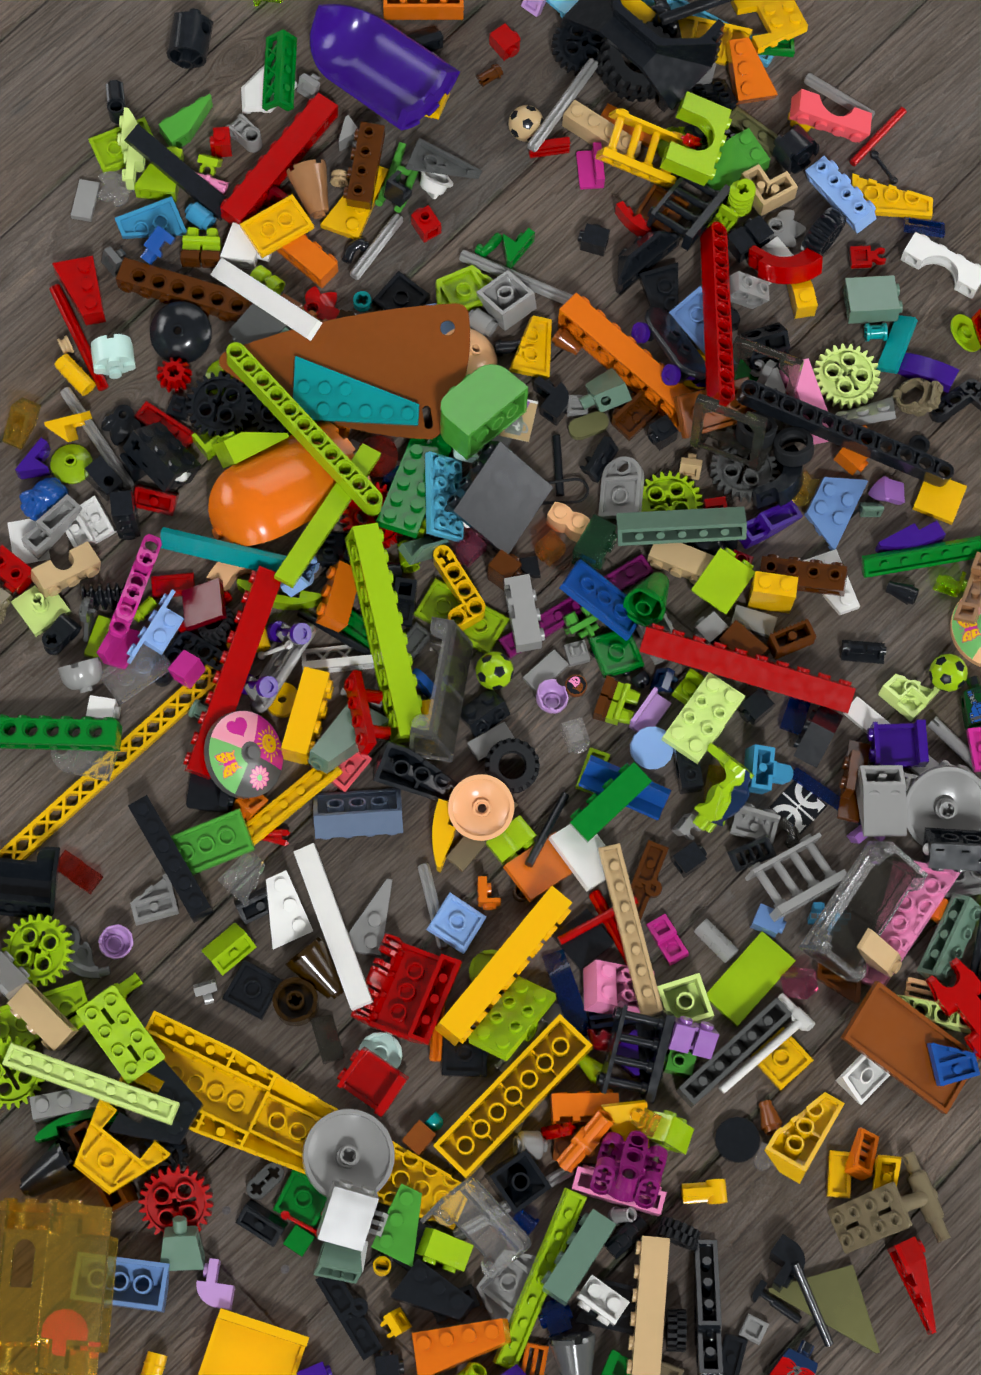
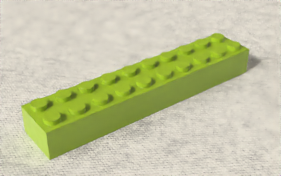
(384, 629)

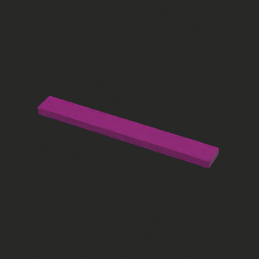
(553, 620)

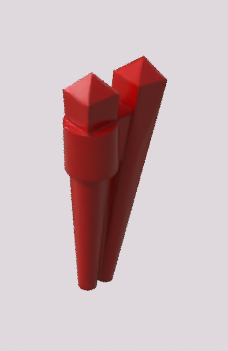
(276, 837)

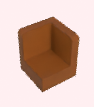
(419, 1138)

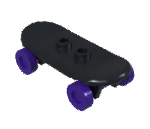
(675, 344)

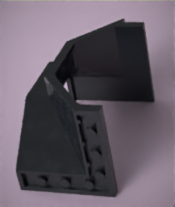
(667, 63)

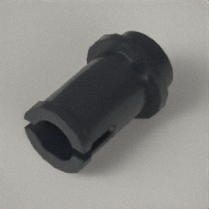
(505, 347)

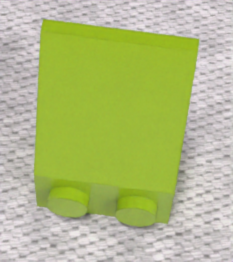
(237, 447)

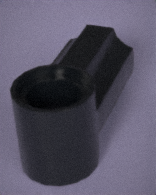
(115, 100)

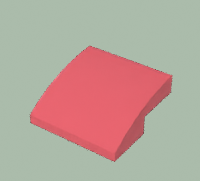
(351, 770)

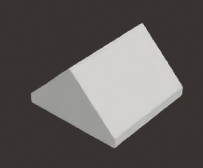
(862, 1079)

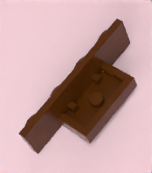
(856, 756)

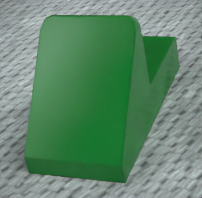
(515, 249)

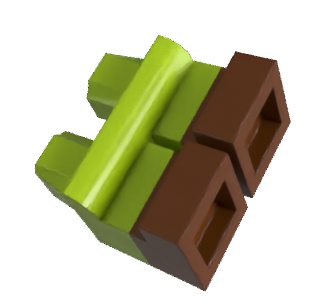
(201, 248)
(612, 701)

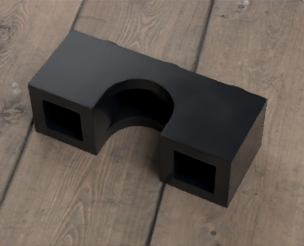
(125, 514)

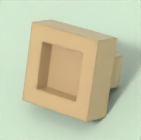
(690, 467)

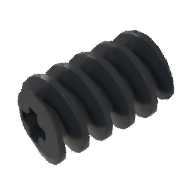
(103, 596)

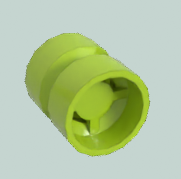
(265, 277)

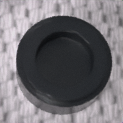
(920, 442)

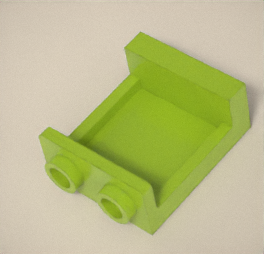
(723, 580)

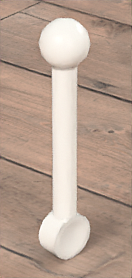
(288, 645)

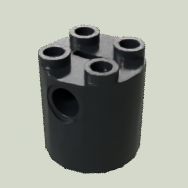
(189, 39)

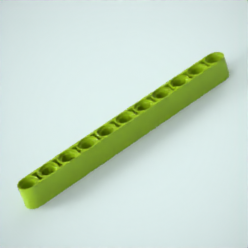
(304, 437)

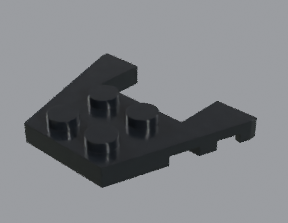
(173, 1089)

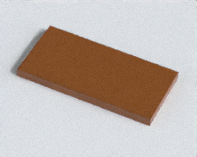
(897, 1040)

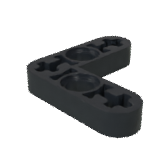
(961, 392)
(193, 648)

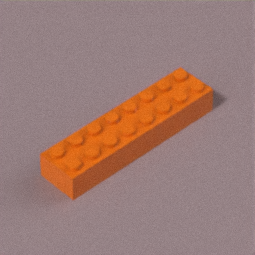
(617, 351)

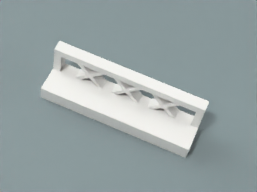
(337, 664)

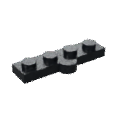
(351, 1315)

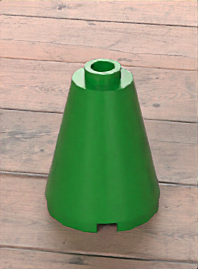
(648, 600)

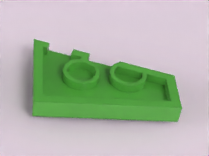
(401, 1226)

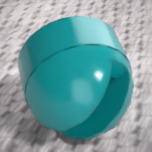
(435, 1122)

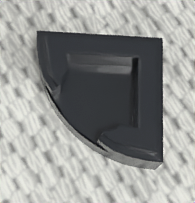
(530, 566)

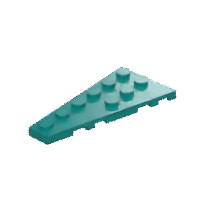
(339, 398)

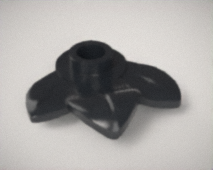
(119, 427)

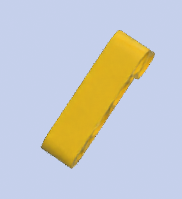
(456, 585)

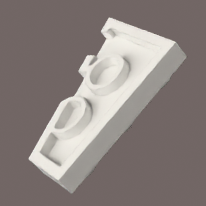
(286, 912)

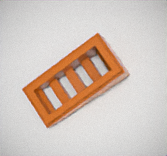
(854, 1166)

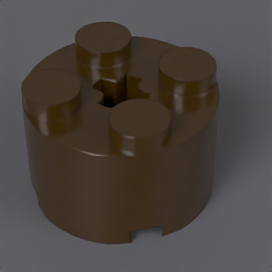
(283, 1000)

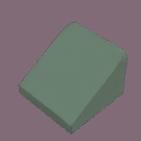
(871, 509)

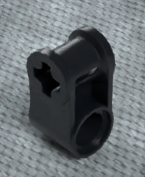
(62, 632)

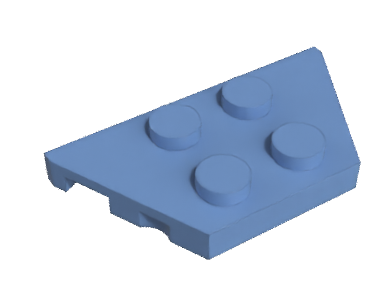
(833, 507)

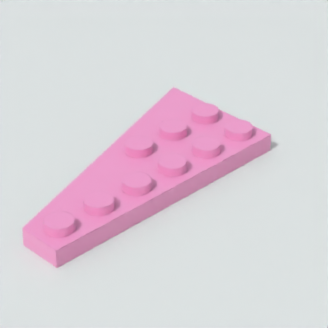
(913, 916)

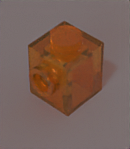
(550, 548)

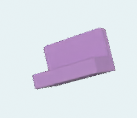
(650, 711)

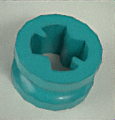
(364, 296)

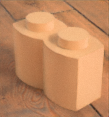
(564, 520)

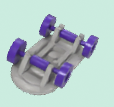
(265, 689)

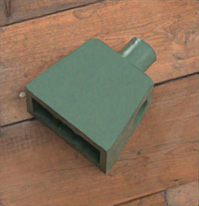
(605, 392)
(182, 1246)
(338, 1263)

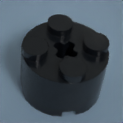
(795, 149)

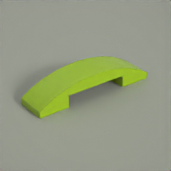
(305, 601)

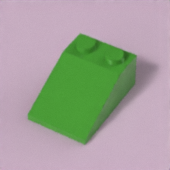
(737, 156)

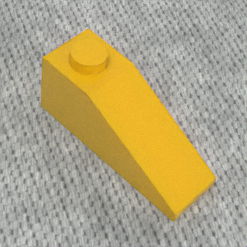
(802, 299)

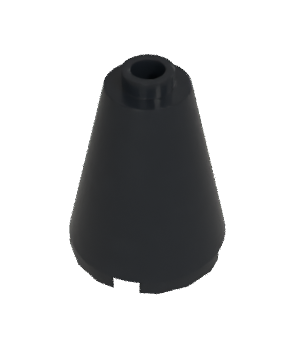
(51, 1170)

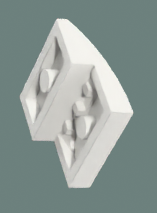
(91, 524)

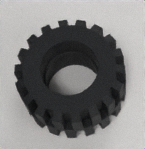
(518, 747)

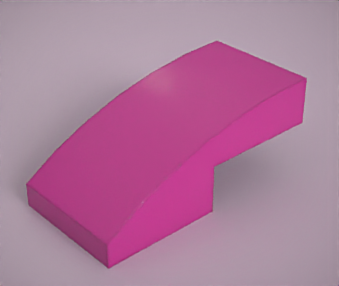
(667, 939)

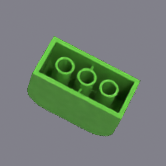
(481, 408)

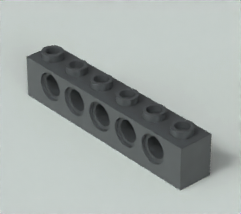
(734, 1052)

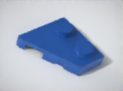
(952, 1064)

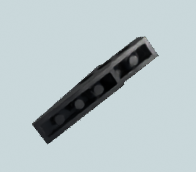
(707, 1309)

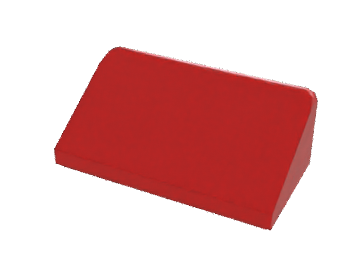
(155, 499)

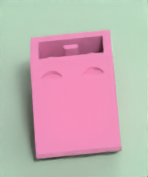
(606, 985)

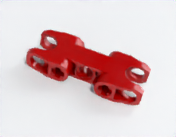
(961, 999)

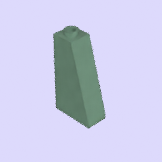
(339, 741)

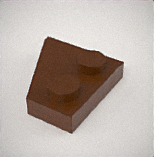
(847, 989)

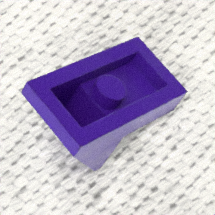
(31, 465)

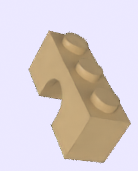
(52, 580)

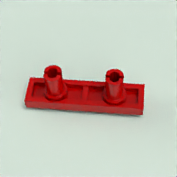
(361, 718)

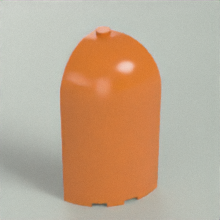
(272, 491)

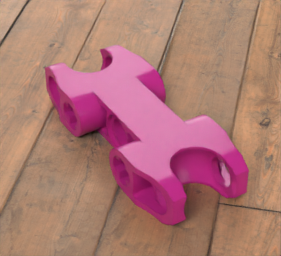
(135, 586)

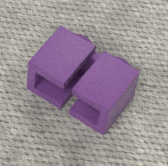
(695, 1036)

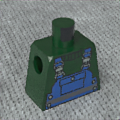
(971, 703)

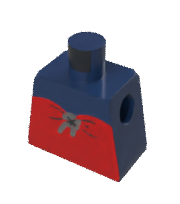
(796, 1362)

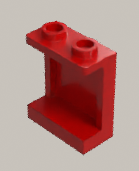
(372, 1080)

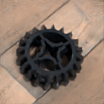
(824, 231)

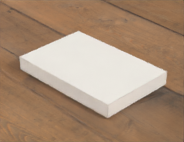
(580, 856)

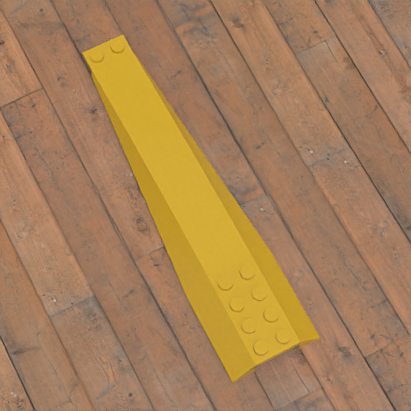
(265, 1112)

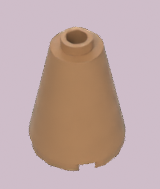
(311, 186)

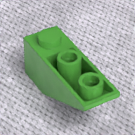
(182, 126)

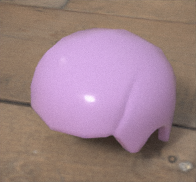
(551, 696)
(115, 941)

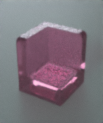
(799, 982)

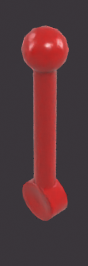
(286, 1215)

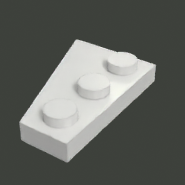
(839, 603)

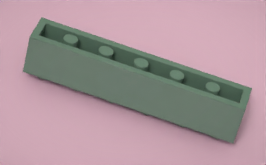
(681, 526)

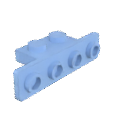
(160, 631)

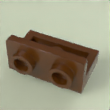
(633, 415)

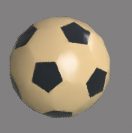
(525, 122)

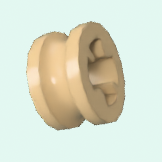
(339, 178)
(65, 345)

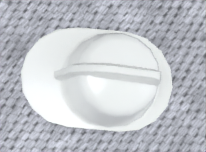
(435, 183)

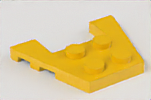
(779, 17)
(107, 1160)

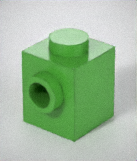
(679, 1063)

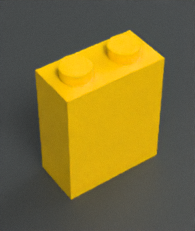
(772, 592)

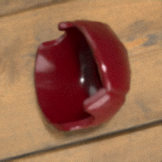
(599, 1038)

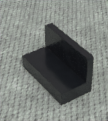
(428, 38)

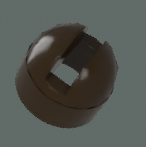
(515, 892)

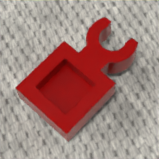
(863, 256)

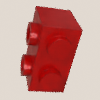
(14, 572)

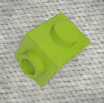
(726, 216)

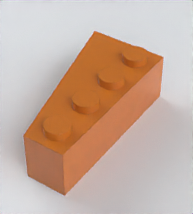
(450, 1346)

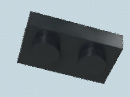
(484, 712)

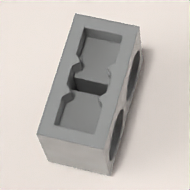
(748, 290)

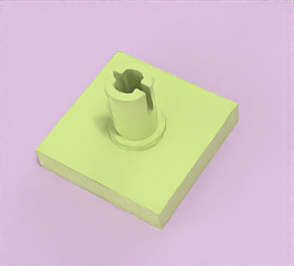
(37, 611)

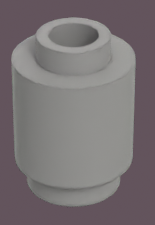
(482, 322)

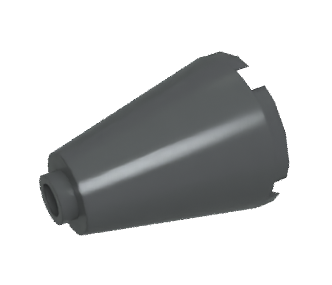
(574, 1352)

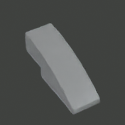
(51, 526)

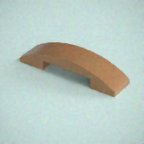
(970, 605)

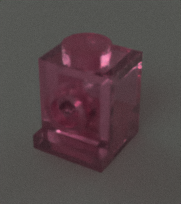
(470, 550)

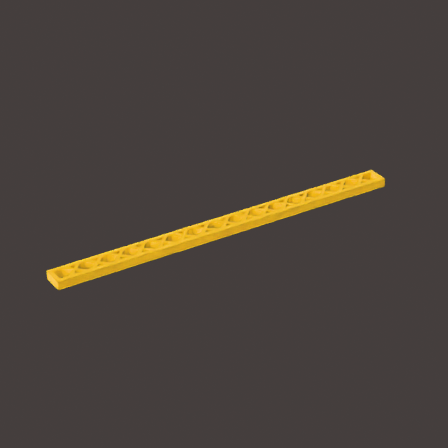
(137, 732)

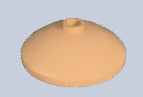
(484, 354)
(465, 802)

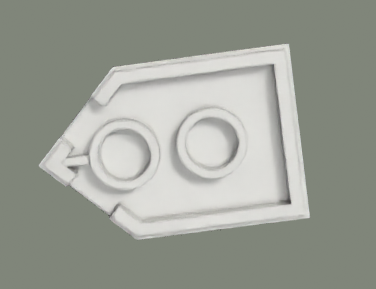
(253, 93)

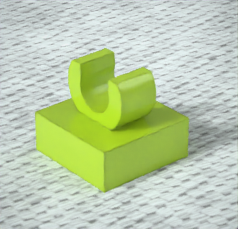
(209, 161)

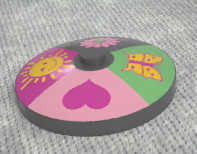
(243, 754)

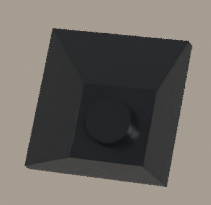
(518, 1181)

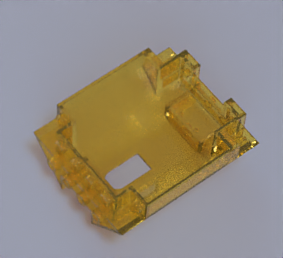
(68, 1309)

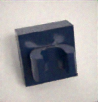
(663, 679)

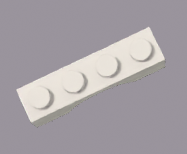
(923, 251)

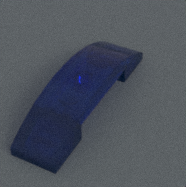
(566, 990)

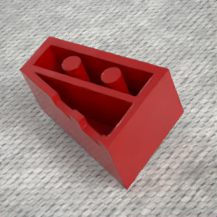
(82, 286)

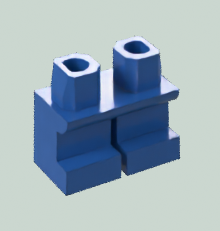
(155, 243)

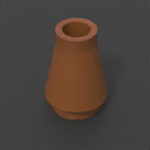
(565, 341)
(769, 1118)

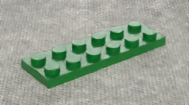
(406, 500)

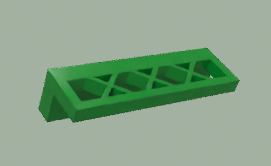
(283, 69)

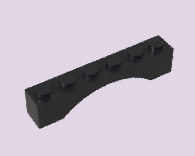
(170, 859)

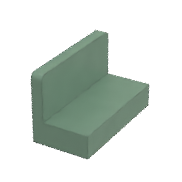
(420, 549)

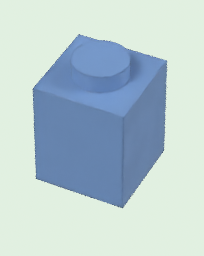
(763, 922)

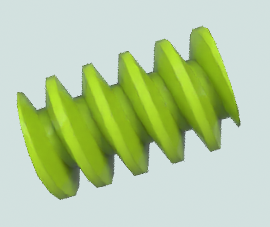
(741, 196)

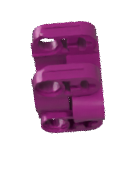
(627, 1168)

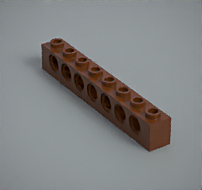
(132, 270)

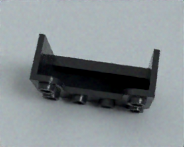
(29, 885)

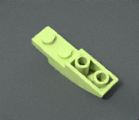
(134, 161)

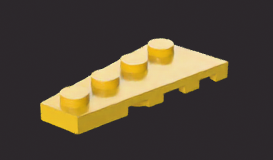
(352, 220)

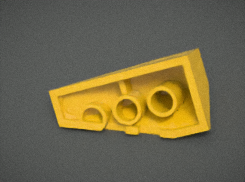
(799, 1140)

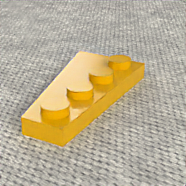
(892, 201)

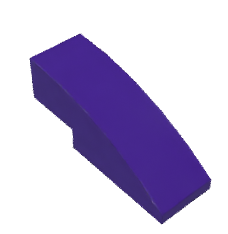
(930, 369)
(770, 523)
(912, 537)

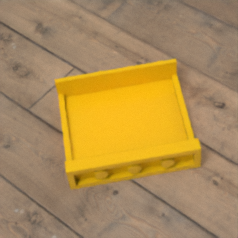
(251, 1348)

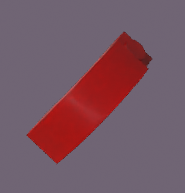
(785, 270)

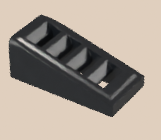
(763, 857)

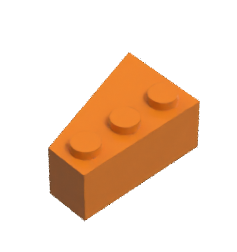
(747, 73)
(578, 1106)

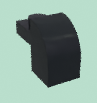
(556, 401)
(407, 595)
(784, 1254)

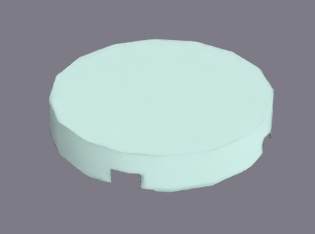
(384, 1046)

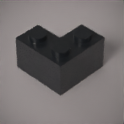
(819, 732)

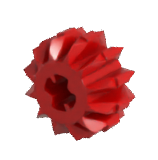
(172, 368)

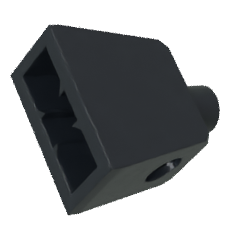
(100, 474)

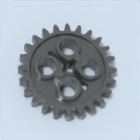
(722, 466)

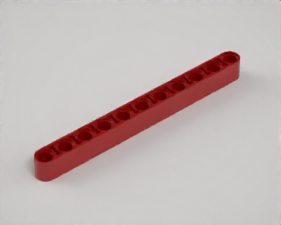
(717, 314)

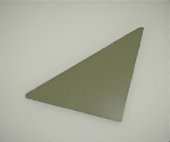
(839, 1303)

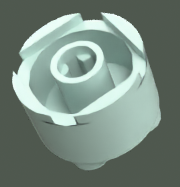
(112, 355)

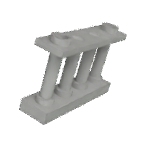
(799, 898)

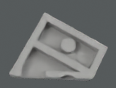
(155, 902)

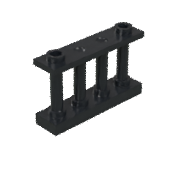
(699, 222)
(652, 1066)

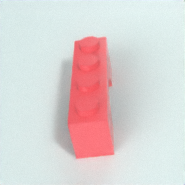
(809, 110)

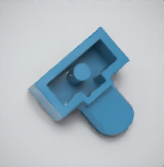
(761, 763)

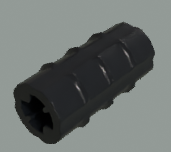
(626, 1236)

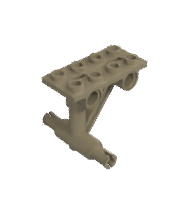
(886, 1211)

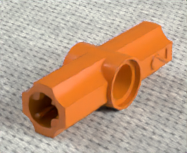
(585, 1140)

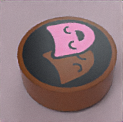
(576, 685)

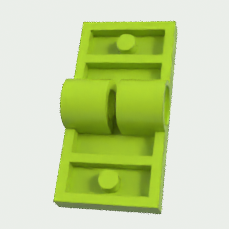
(512, 1018)

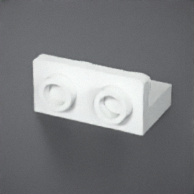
(601, 1300)

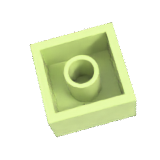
(686, 998)

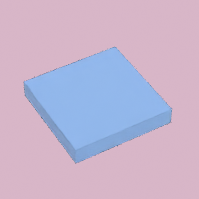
(456, 923)

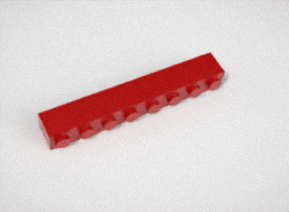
(282, 155)

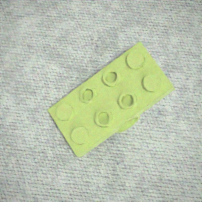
(703, 718)

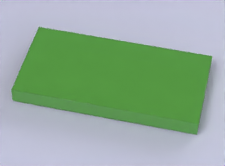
(214, 841)

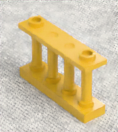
(627, 161)

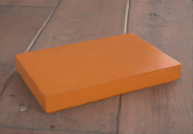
(546, 872)

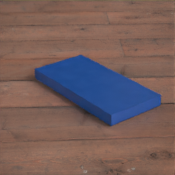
(598, 598)

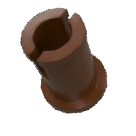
(489, 75)

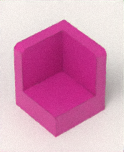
(186, 669)

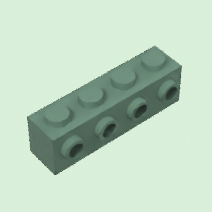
(950, 938)
(578, 1257)

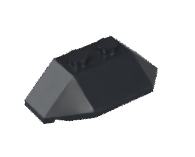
(643, 255)

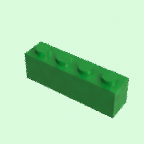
(610, 802)

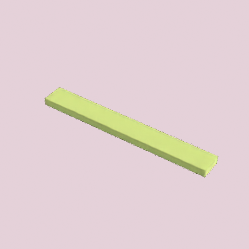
(91, 1084)

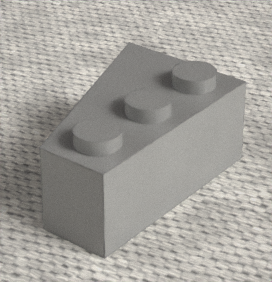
(523, 613)

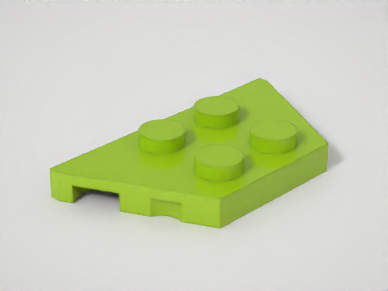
(461, 287)

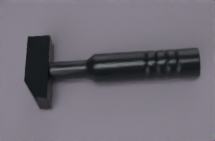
(775, 1303)

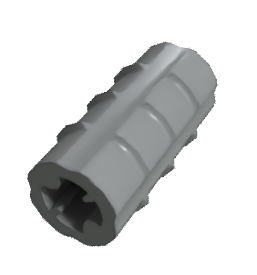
(716, 940)

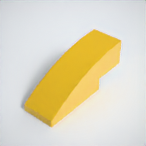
(442, 834)

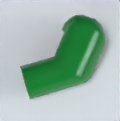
(491, 245)

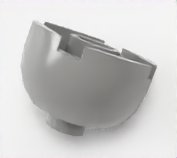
(82, 674)

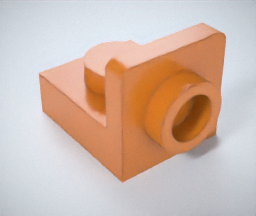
(250, 806)
(484, 890)

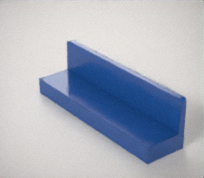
(648, 802)

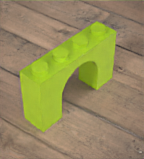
(712, 121)

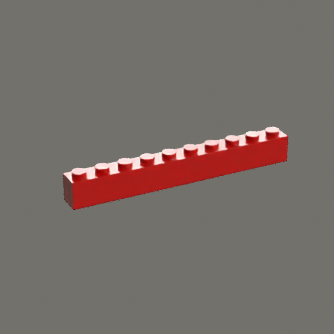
(236, 662)
(746, 668)

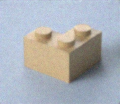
(770, 193)

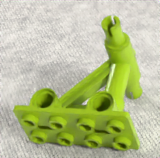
(119, 1030)

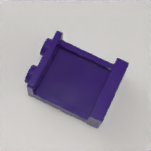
(899, 744)

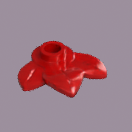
(322, 303)

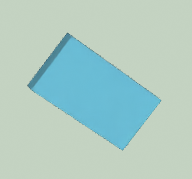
(442, 481)

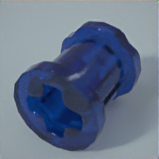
(526, 1221)

